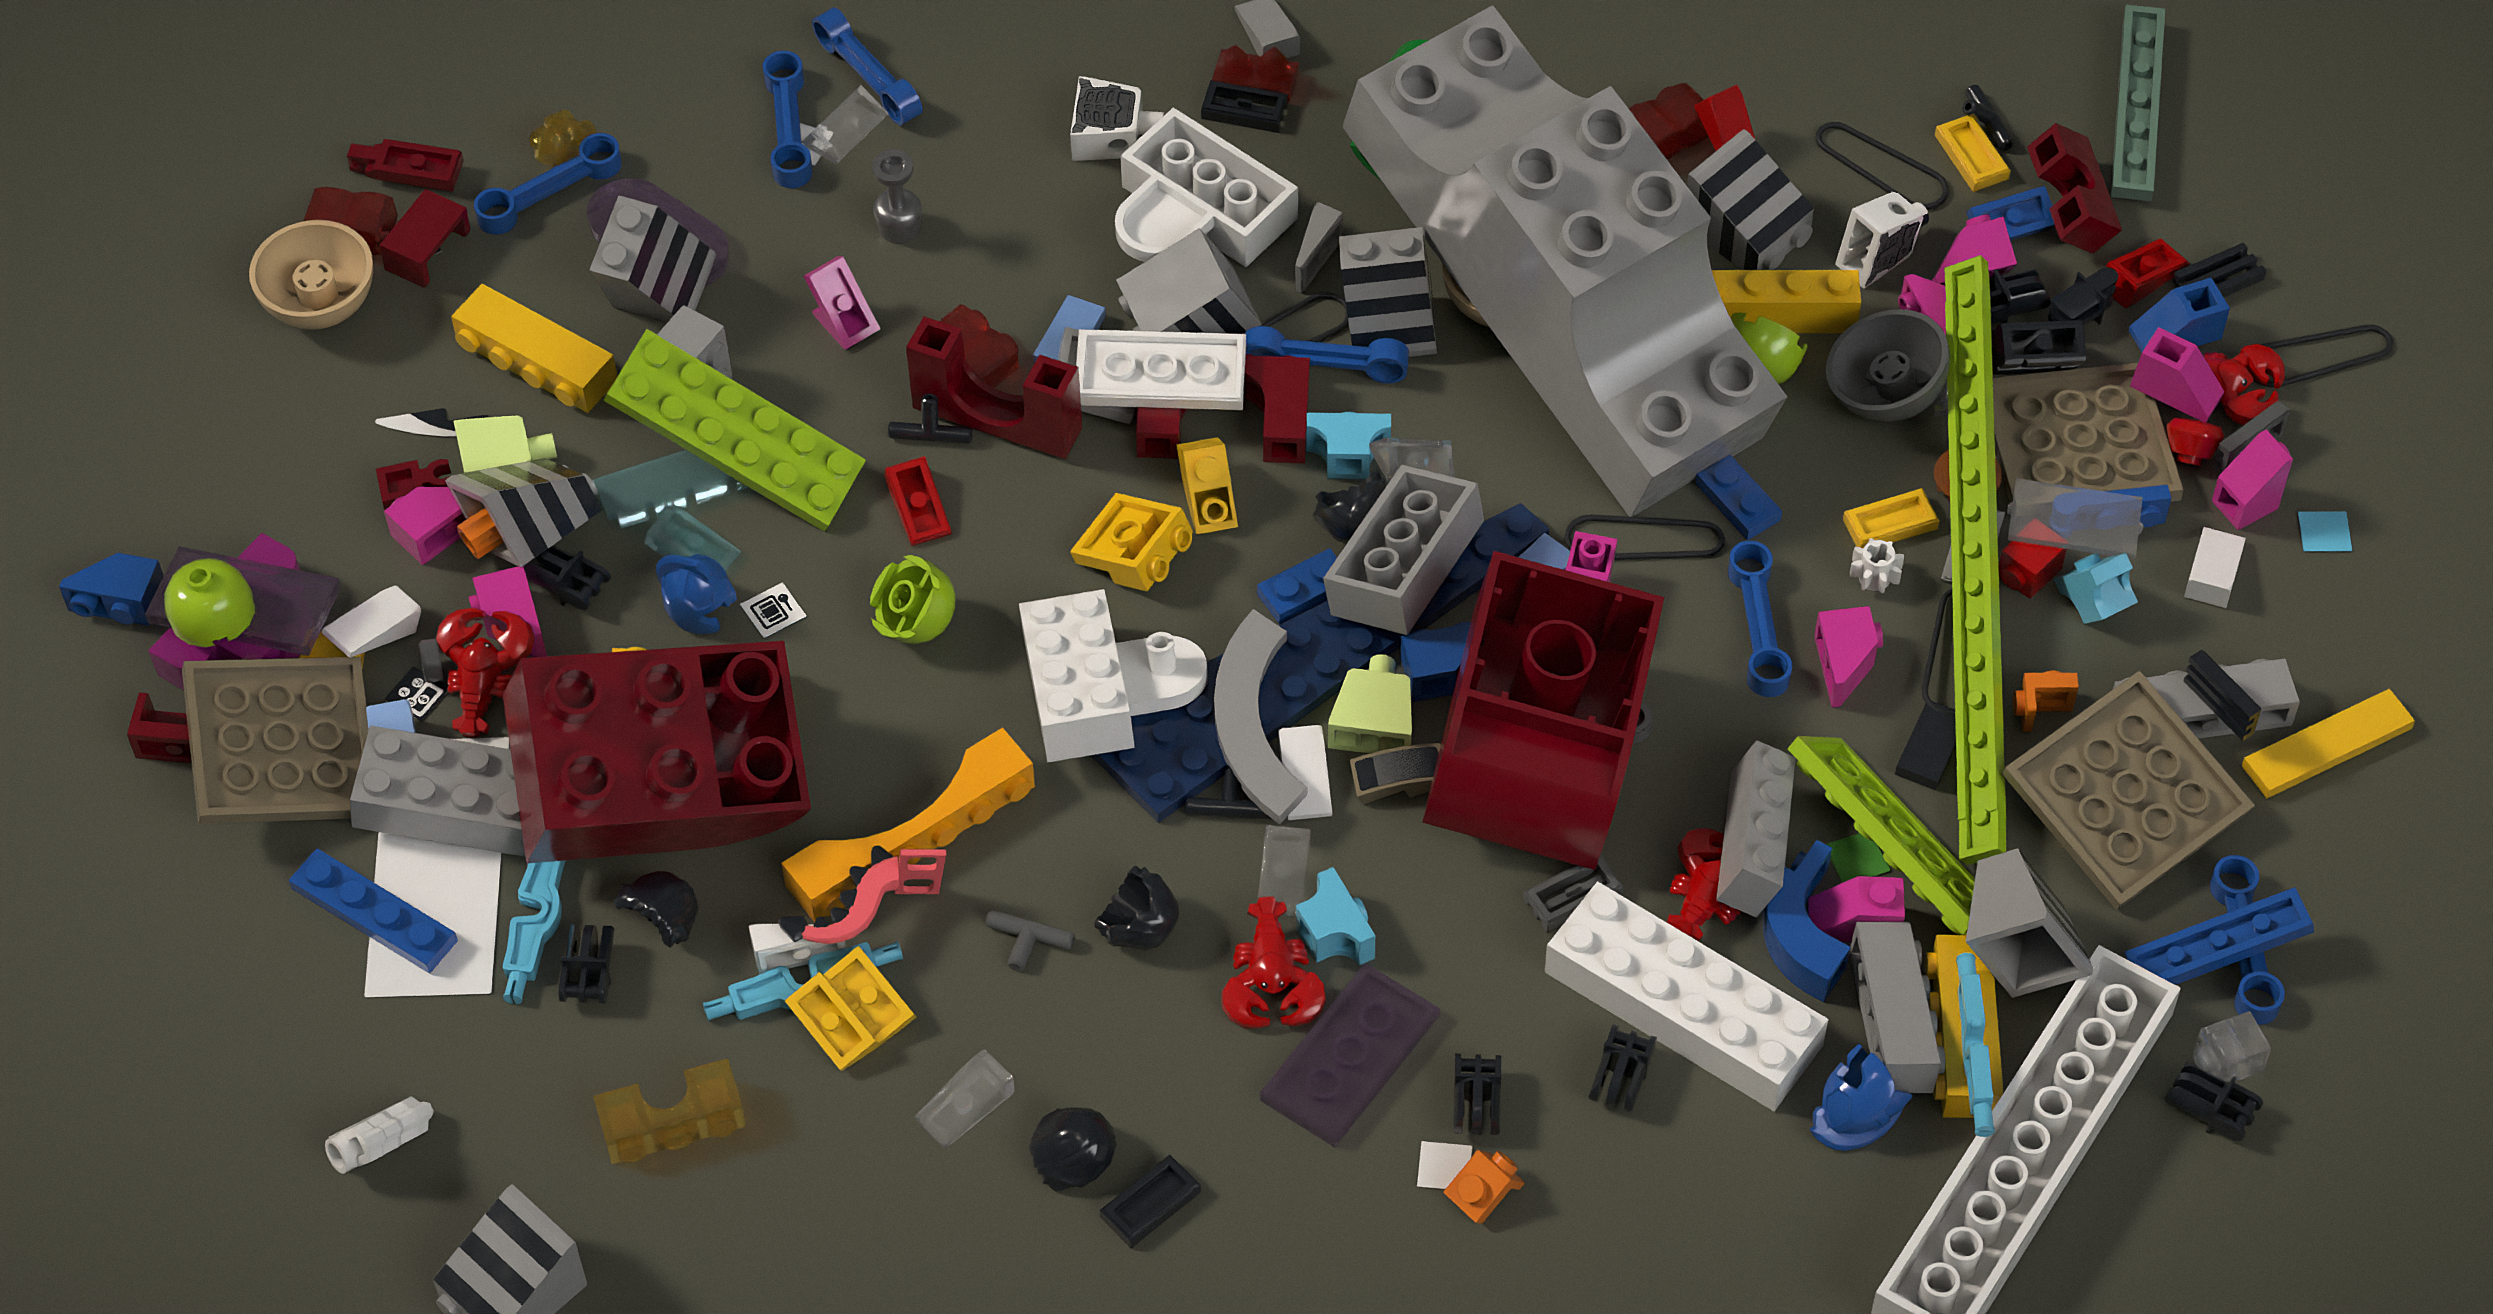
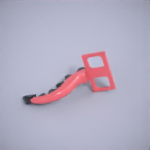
(864, 901)

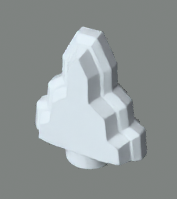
(378, 1134)

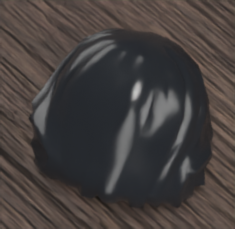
(1345, 510)
(663, 901)
(1140, 913)
(1072, 1147)

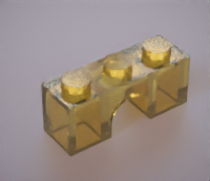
(638, 1129)

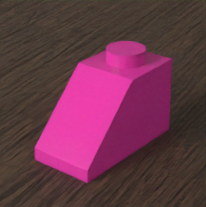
(1982, 238)
(425, 521)
(508, 592)
(1846, 649)
(1855, 901)

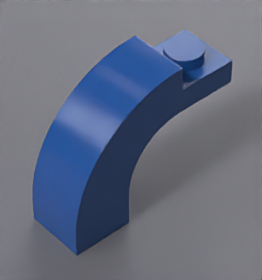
(1794, 942)

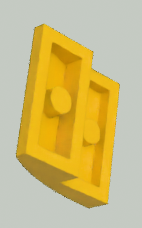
(850, 1009)

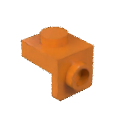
(2044, 692)
(1483, 1184)

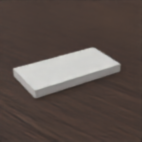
(1161, 369)

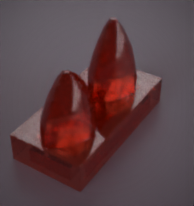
(1264, 72)

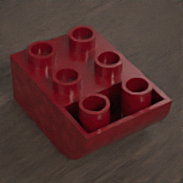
(1544, 710)
(654, 750)

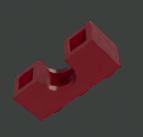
(2085, 212)

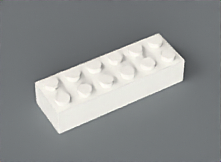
(1686, 995)

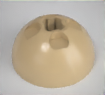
(312, 274)

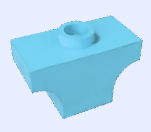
(1345, 441)
(2098, 586)
(1335, 922)

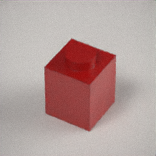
(2029, 566)

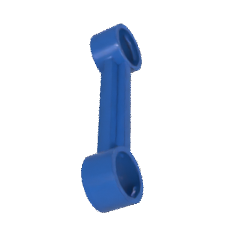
(896, 96)
(787, 119)
(547, 183)
(1382, 360)
(1759, 618)
(2254, 968)

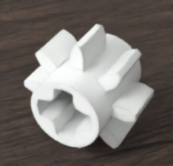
(1876, 565)

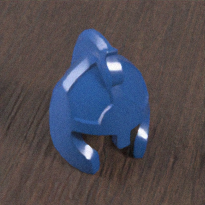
(693, 589)
(1857, 1103)

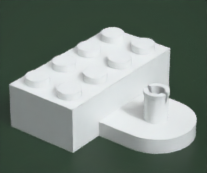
(1195, 180)
(1093, 685)

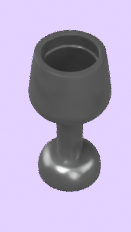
(897, 209)

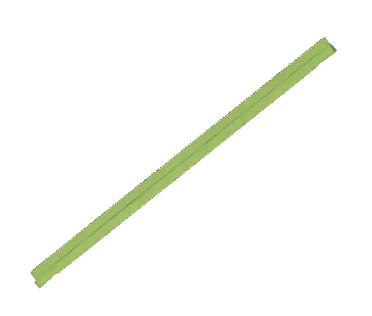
(1975, 564)

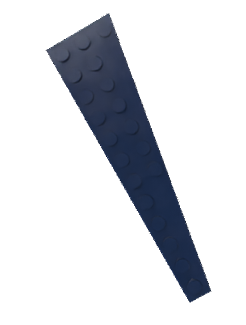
(1180, 748)

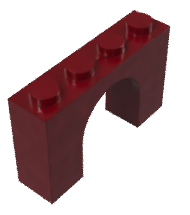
(1273, 384)
(1041, 418)

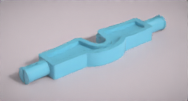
(530, 933)
(773, 987)
(1974, 1053)

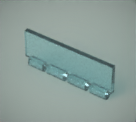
(658, 484)

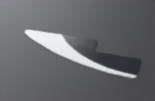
(424, 423)

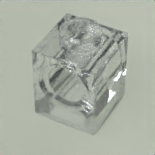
(2232, 1048)

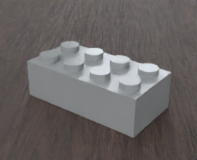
(1404, 549)
(437, 791)

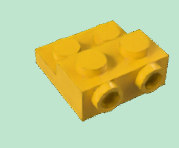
(1134, 540)

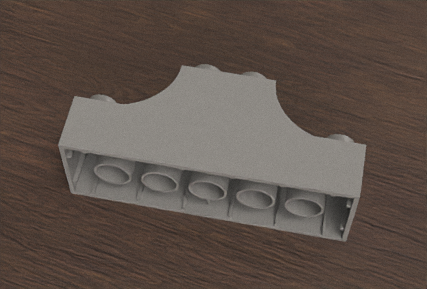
(1570, 252)

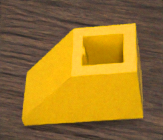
(1207, 485)

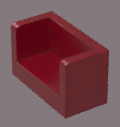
(421, 234)
(158, 733)

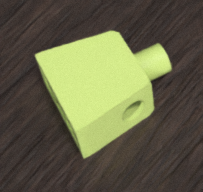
(499, 442)
(1372, 709)

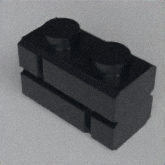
(2037, 347)

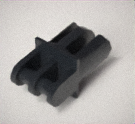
(2016, 295)
(2085, 298)
(565, 574)
(587, 967)
(1624, 1063)
(1477, 1089)
(2208, 1097)

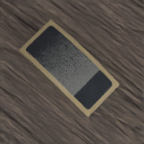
(1395, 770)

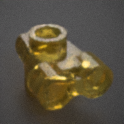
(557, 135)

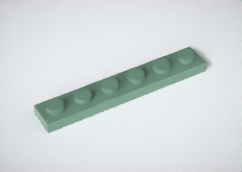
(2138, 103)

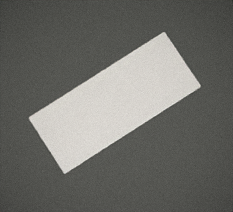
(452, 887)

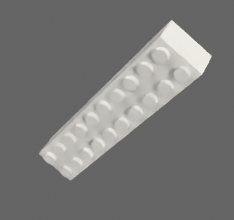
(2039, 1139)

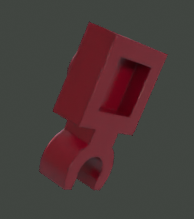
(404, 477)

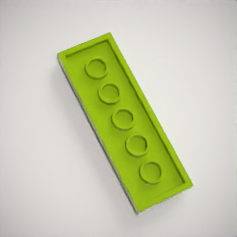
(735, 430)
(1890, 824)

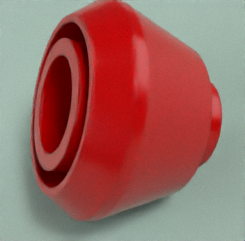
(2193, 439)

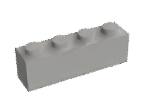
(2262, 679)
(1756, 829)
(1895, 1004)

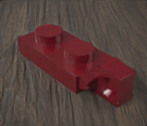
(407, 163)

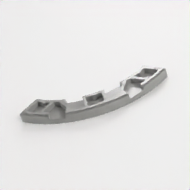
(1239, 722)

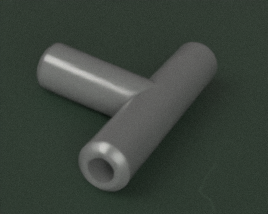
(1027, 934)

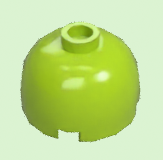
(1772, 344)
(912, 601)
(208, 602)

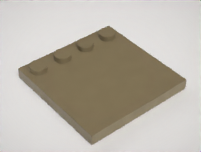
(2081, 431)
(275, 737)
(2128, 790)

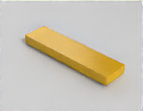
(2328, 743)

